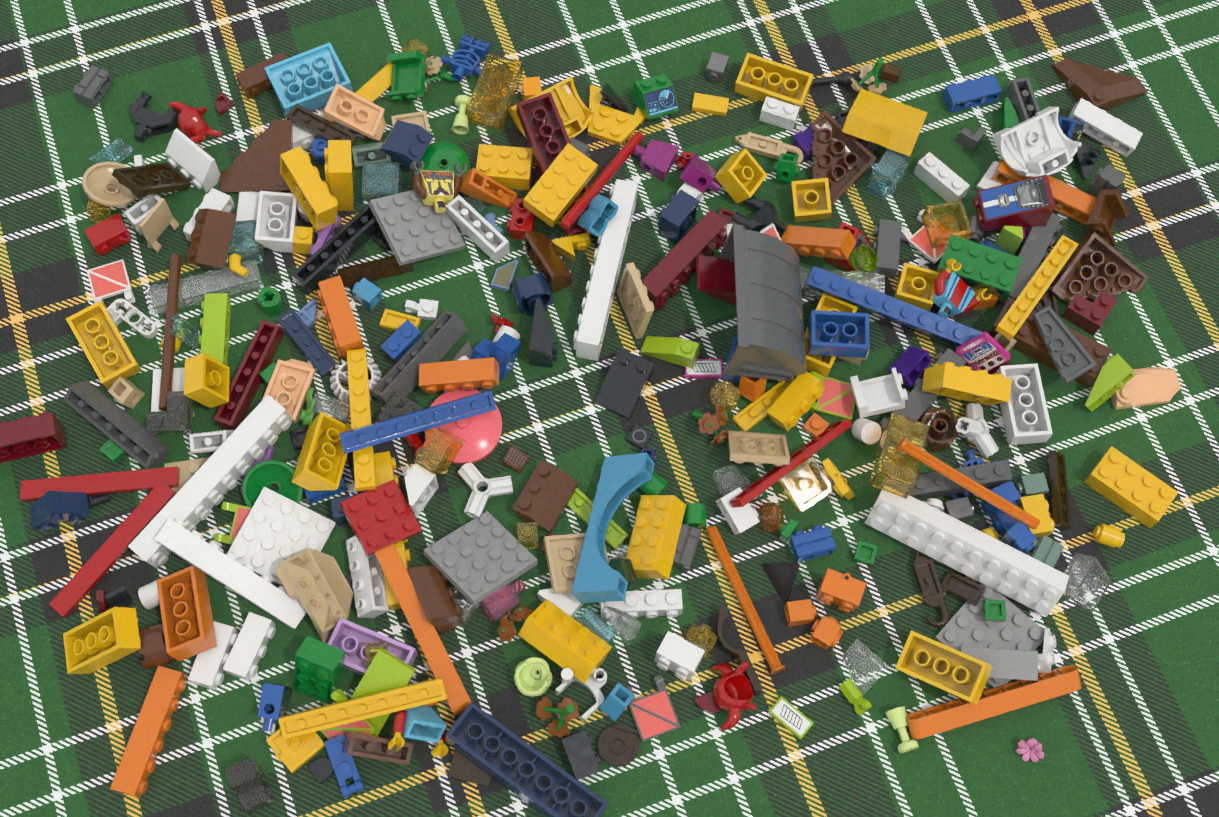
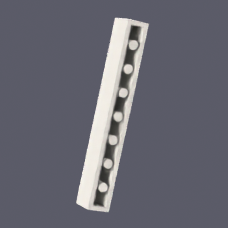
(230, 573)

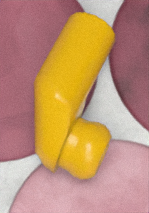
(235, 265)

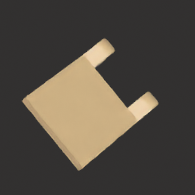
(156, 222)

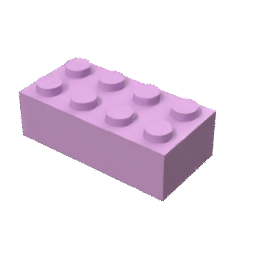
(353, 640)

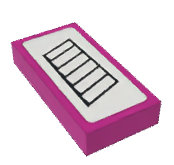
(705, 369)

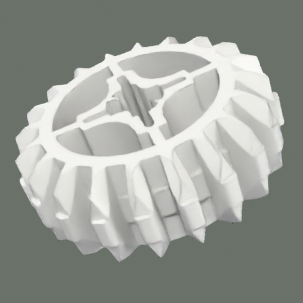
(341, 374)

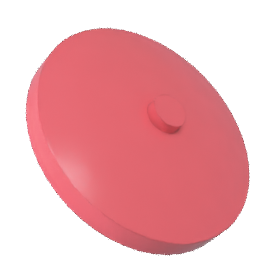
(479, 431)

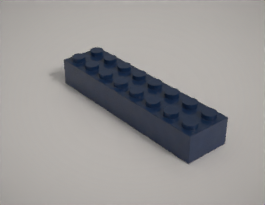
(521, 767)

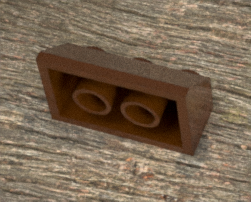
(211, 238)
(547, 261)
(545, 496)
(436, 598)

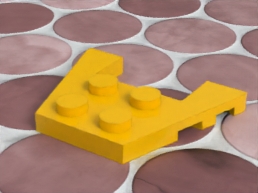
(610, 123)

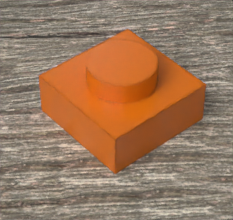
(815, 425)

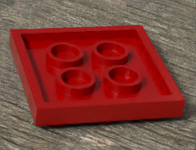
(380, 517)

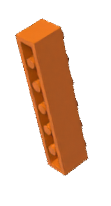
(1067, 199)
(148, 732)

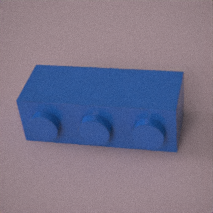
(971, 93)

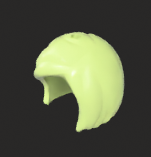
(527, 678)

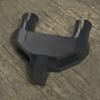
(149, 121)
(766, 215)

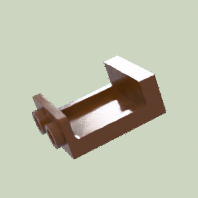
(1105, 212)

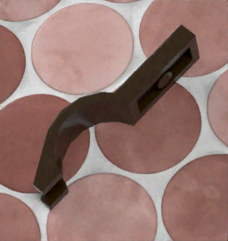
(740, 655)

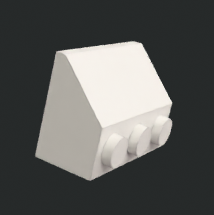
(192, 161)
(276, 220)

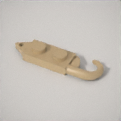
(767, 146)

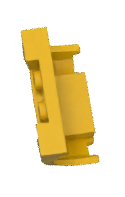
(570, 107)

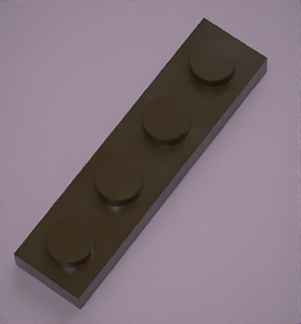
(318, 125)
(373, 270)
(1059, 490)

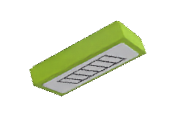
(790, 718)

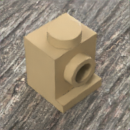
(126, 392)

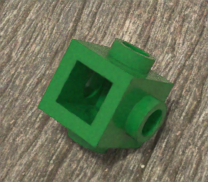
(787, 168)

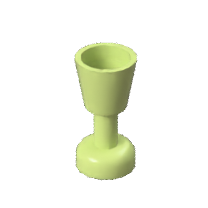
(460, 123)
(899, 722)

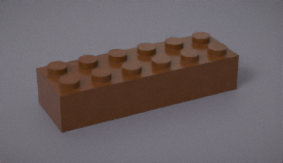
(1031, 344)

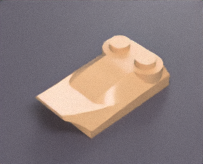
(355, 112)
(290, 384)
(1148, 387)

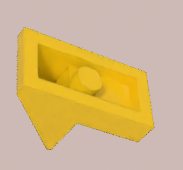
(567, 245)

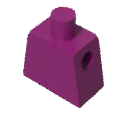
(657, 158)
(700, 175)

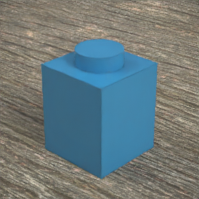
(367, 294)
(616, 701)

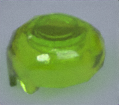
(864, 259)

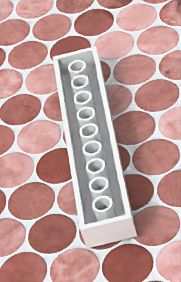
(605, 273)
(215, 477)
(968, 551)

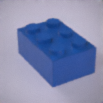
(838, 334)

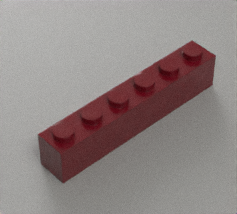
(248, 375)

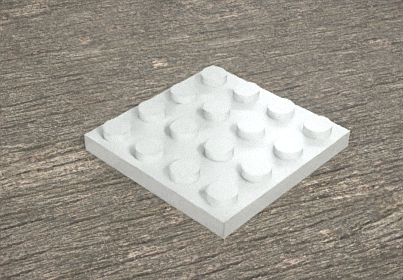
(278, 531)

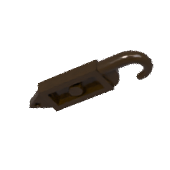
(930, 587)

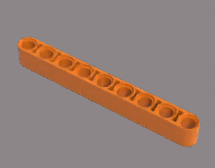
(423, 630)
(993, 702)

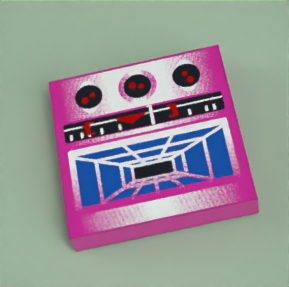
(983, 352)

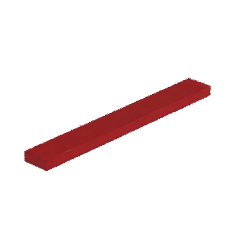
(795, 459)
(101, 483)
(111, 550)

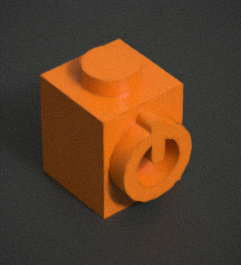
(826, 632)

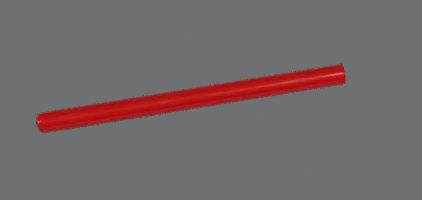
(601, 180)

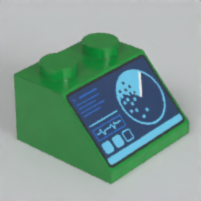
(655, 96)

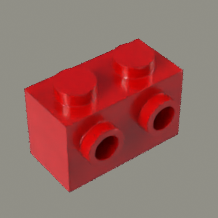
(521, 221)
(108, 234)

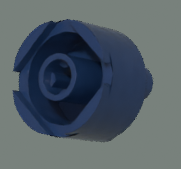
(528, 289)

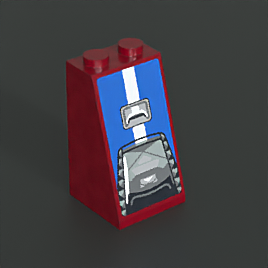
(1015, 204)

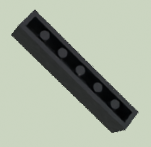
(336, 251)

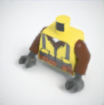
(436, 187)

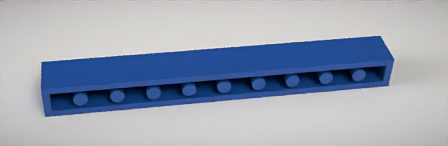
(889, 307)

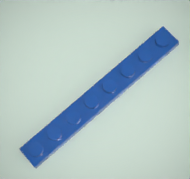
(417, 421)

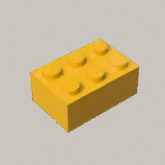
(506, 165)

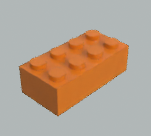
(339, 316)
(186, 613)

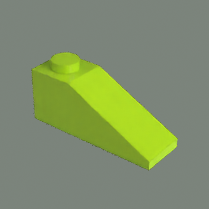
(671, 349)
(1112, 377)

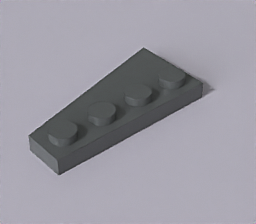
(1062, 345)

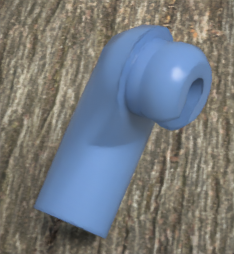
(490, 217)

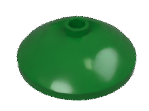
(446, 152)
(269, 473)

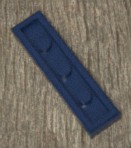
(307, 342)

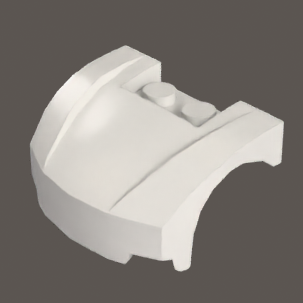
(1036, 145)

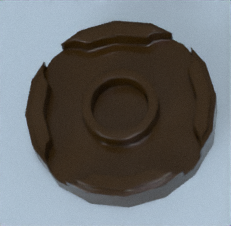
(618, 745)

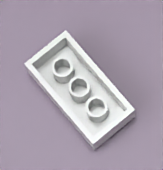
(1026, 413)

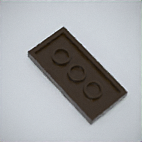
(151, 179)

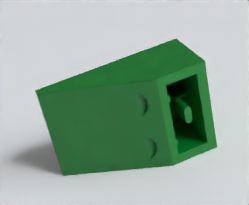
(318, 669)

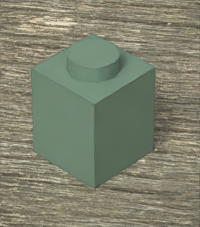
(1032, 485)

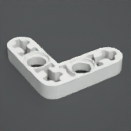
(119, 315)

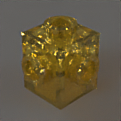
(415, 44)
(725, 395)
(702, 637)

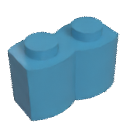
(598, 214)

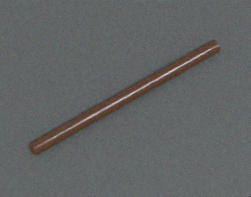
(169, 339)

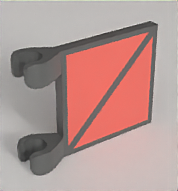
(654, 712)

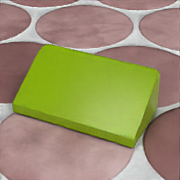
(1010, 238)

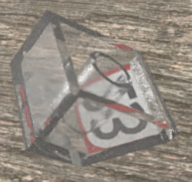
(1086, 581)

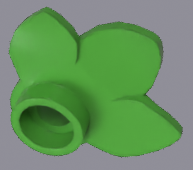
(306, 414)

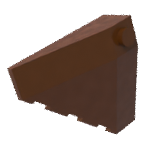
(1098, 86)
(838, 156)
(260, 164)
(1096, 268)

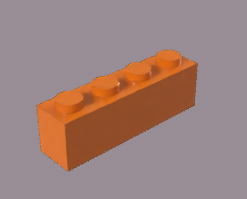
(819, 241)
(459, 375)

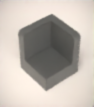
(969, 139)

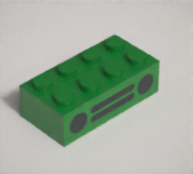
(982, 266)

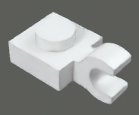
(426, 308)

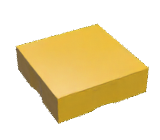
(884, 122)

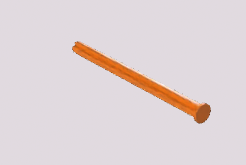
(968, 483)
(744, 600)

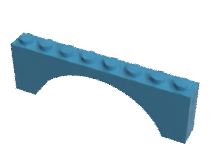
(618, 479)

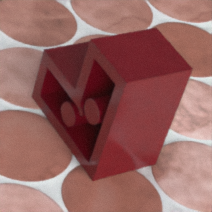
(1089, 315)

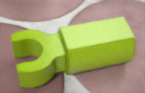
(854, 696)

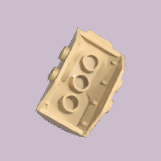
(319, 587)

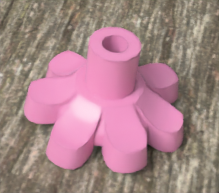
(1030, 749)

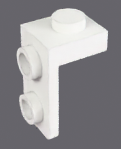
(1047, 658)

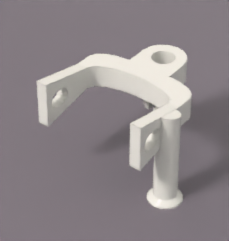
(592, 684)

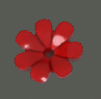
(683, 160)
(499, 322)

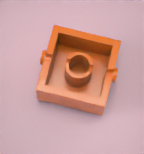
(840, 591)

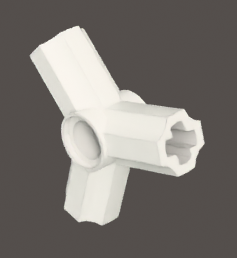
(977, 429)
(478, 499)

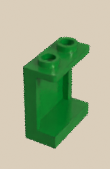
(407, 75)

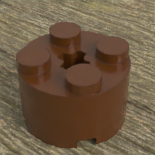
(941, 429)
(153, 647)

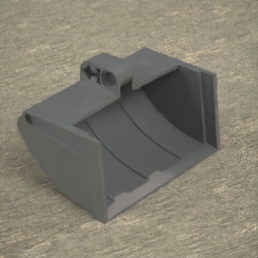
(766, 306)

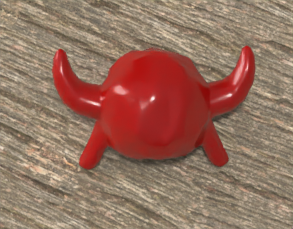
(192, 123)
(733, 692)

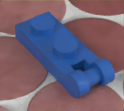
(343, 766)

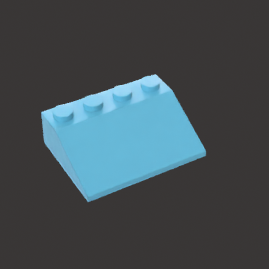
(307, 78)

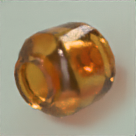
(771, 517)

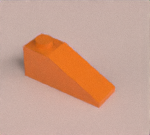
(486, 189)

